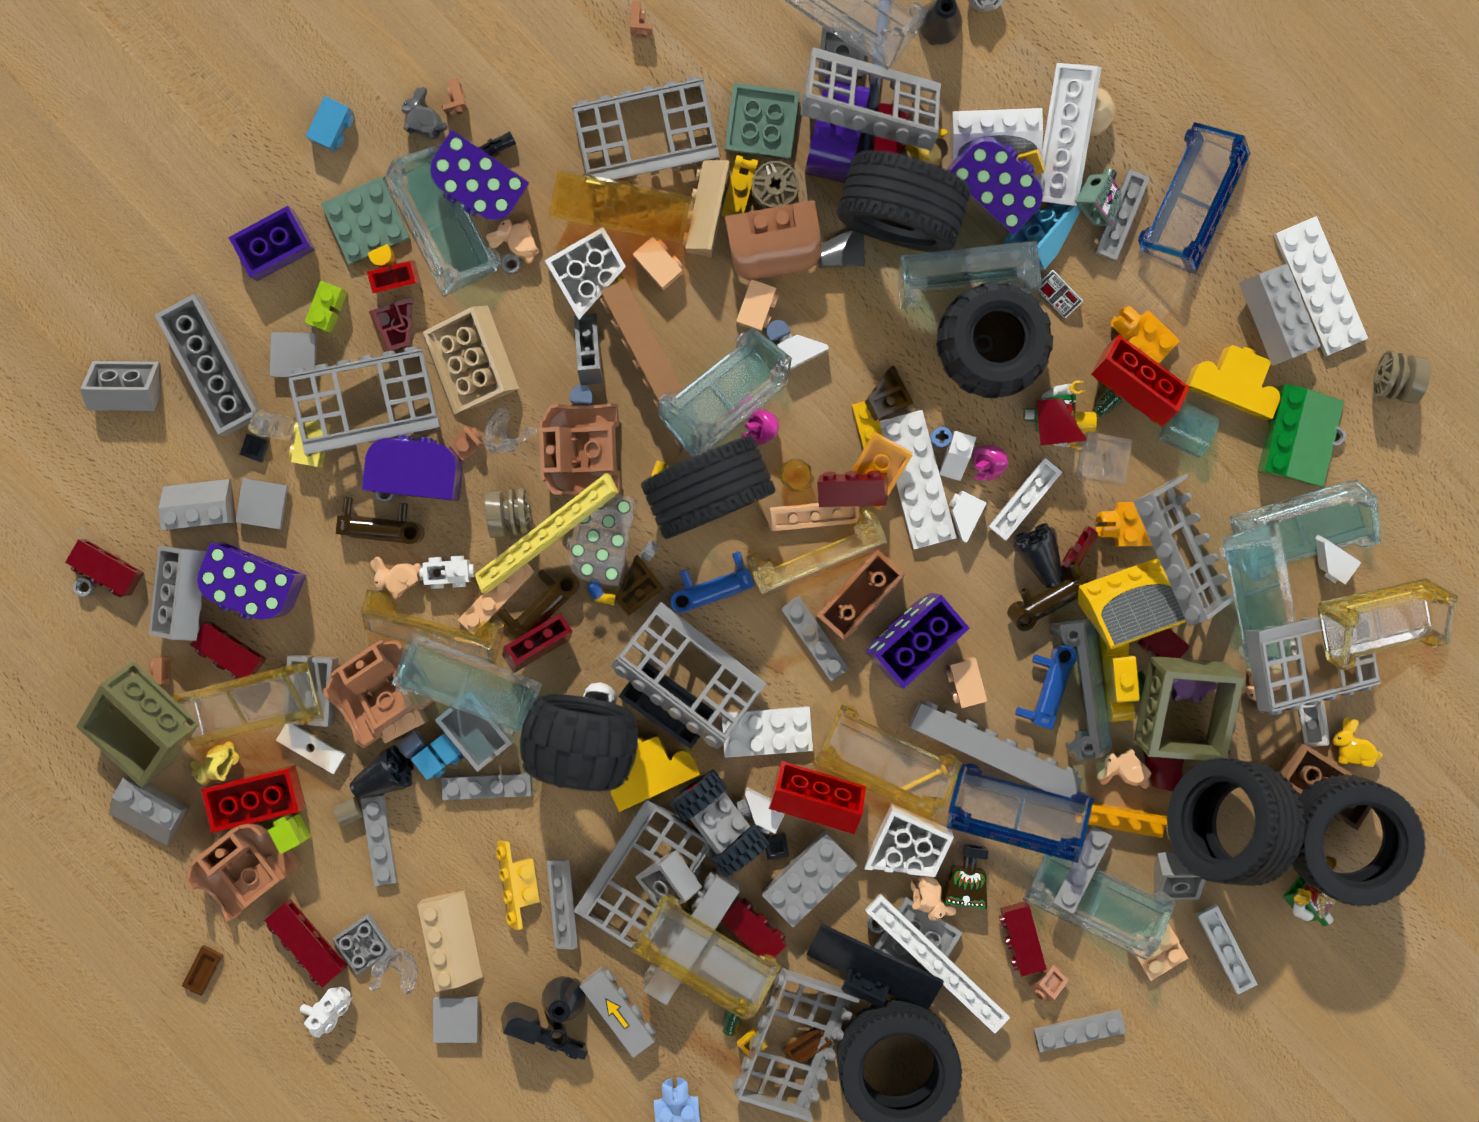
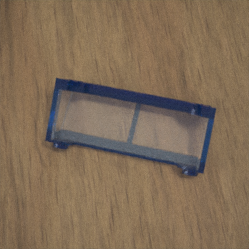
(1196, 197)
(1019, 814)

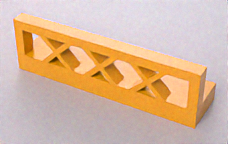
(1127, 820)

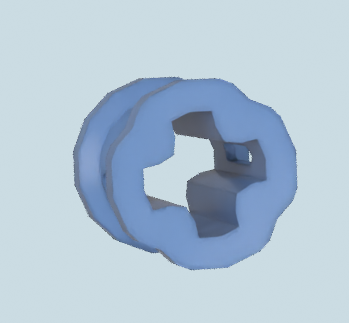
(945, 432)

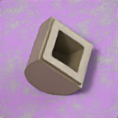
(348, 811)

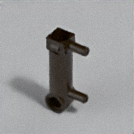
(377, 528)
(543, 607)
(1028, 612)

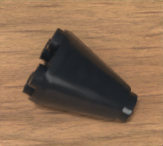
(942, 22)
(1041, 554)
(384, 774)
(563, 999)

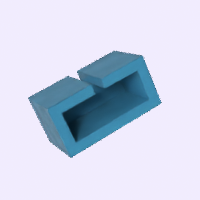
(330, 124)
(436, 756)

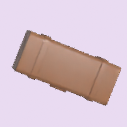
(860, 594)

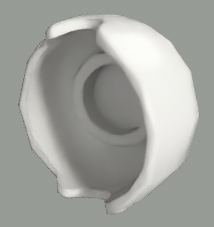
(601, 692)

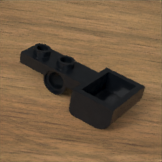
(524, 1024)

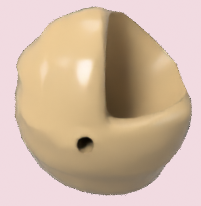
(1103, 112)

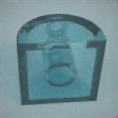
(1190, 430)

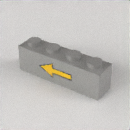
(618, 1011)

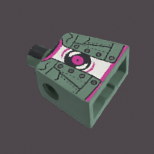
(1100, 198)

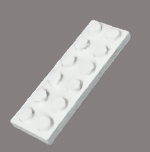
(1068, 131)
(1321, 286)
(920, 482)

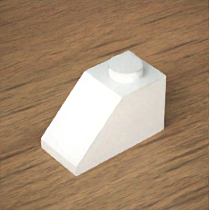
(801, 348)
(957, 455)
(965, 513)
(1335, 561)
(765, 818)

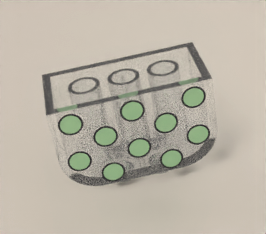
(602, 542)

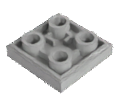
(292, 352)
(262, 503)
(363, 943)
(455, 1019)

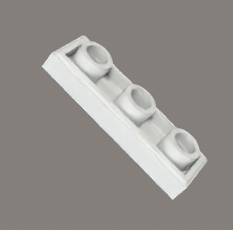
(299, 740)

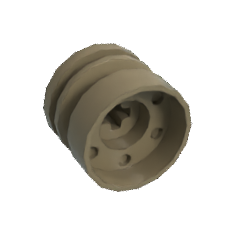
(775, 172)
(1401, 377)
(505, 513)

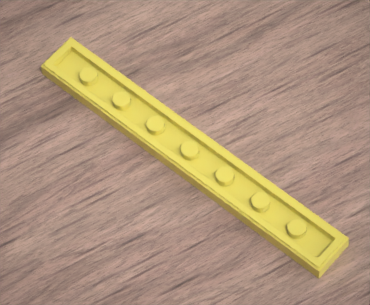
(546, 533)

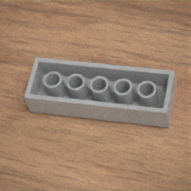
(209, 364)
(708, 908)

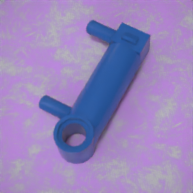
(714, 589)
(1052, 688)

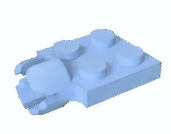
(676, 1103)

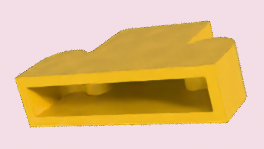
(1237, 382)
(1119, 681)
(654, 772)

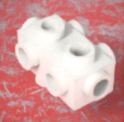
(455, 571)
(325, 1013)

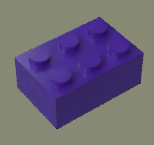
(272, 243)

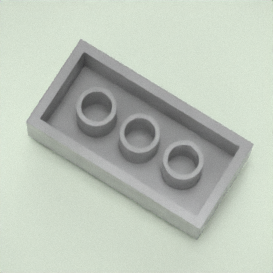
(1279, 314)
(176, 594)
(808, 878)

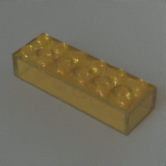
(619, 205)

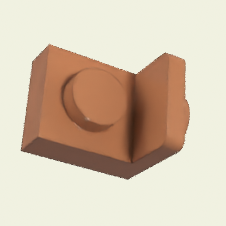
(636, 19)
(457, 95)
(467, 442)
(160, 669)
(1049, 984)

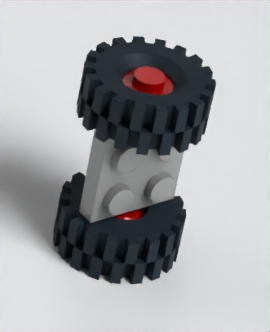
(719, 823)

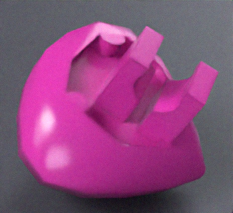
(762, 426)
(990, 462)

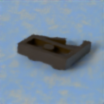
(888, 395)
(637, 587)

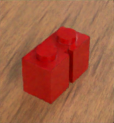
(386, 279)

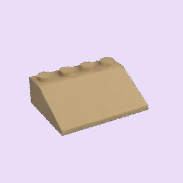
(470, 359)

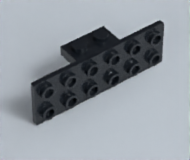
(873, 972)

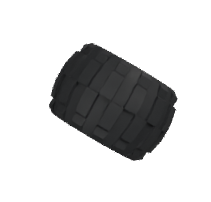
(963, 361)
(578, 742)

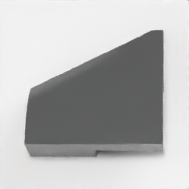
(843, 251)

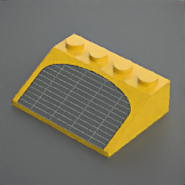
(1131, 604)

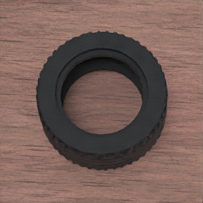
(903, 201)
(708, 486)
(1276, 832)
(1399, 853)
(895, 1018)

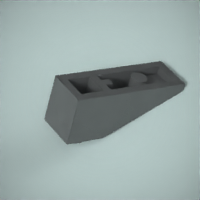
(588, 350)

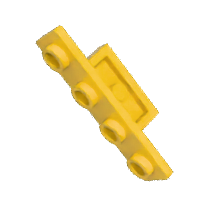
(518, 883)

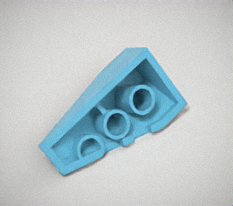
(1048, 228)

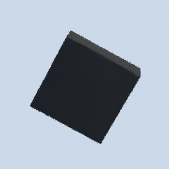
(254, 448)
(777, 846)
(975, 851)

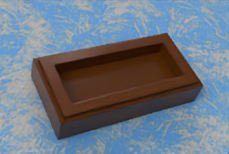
(202, 970)
(806, 1046)

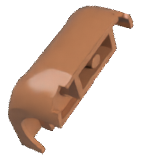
(774, 240)
(578, 446)
(366, 694)
(240, 868)

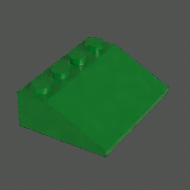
(1301, 436)

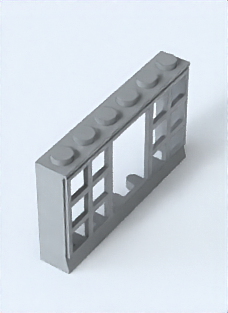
(864, 119)
(654, 163)
(368, 434)
(1170, 556)
(1365, 667)
(668, 701)
(617, 857)
(816, 1070)

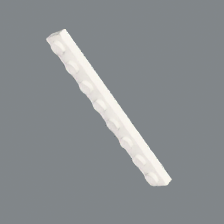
(937, 963)

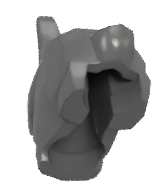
(420, 118)

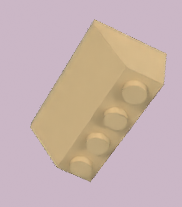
(707, 207)
(450, 940)

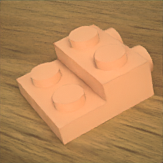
(1165, 957)

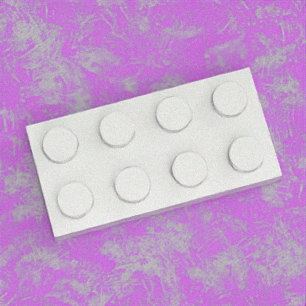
(769, 732)

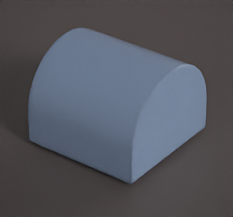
(777, 330)
(581, 395)
(412, 744)

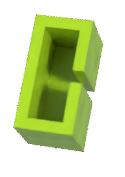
(319, 312)
(289, 832)

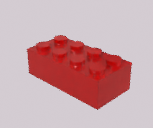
(1140, 381)
(818, 797)
(253, 798)

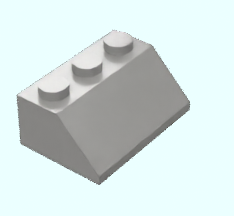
(122, 386)
(196, 505)
(148, 809)

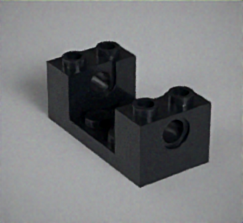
(657, 714)

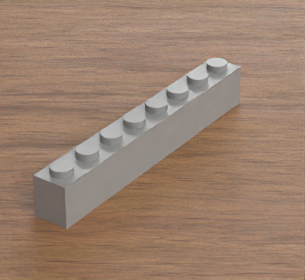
(994, 751)

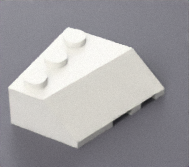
(586, 269)
(909, 844)

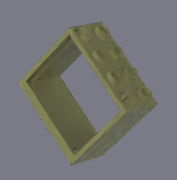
(1155, 703)
(146, 707)

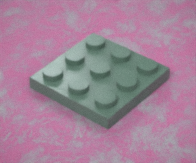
(761, 121)
(365, 220)

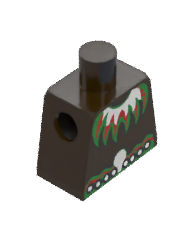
(966, 885)

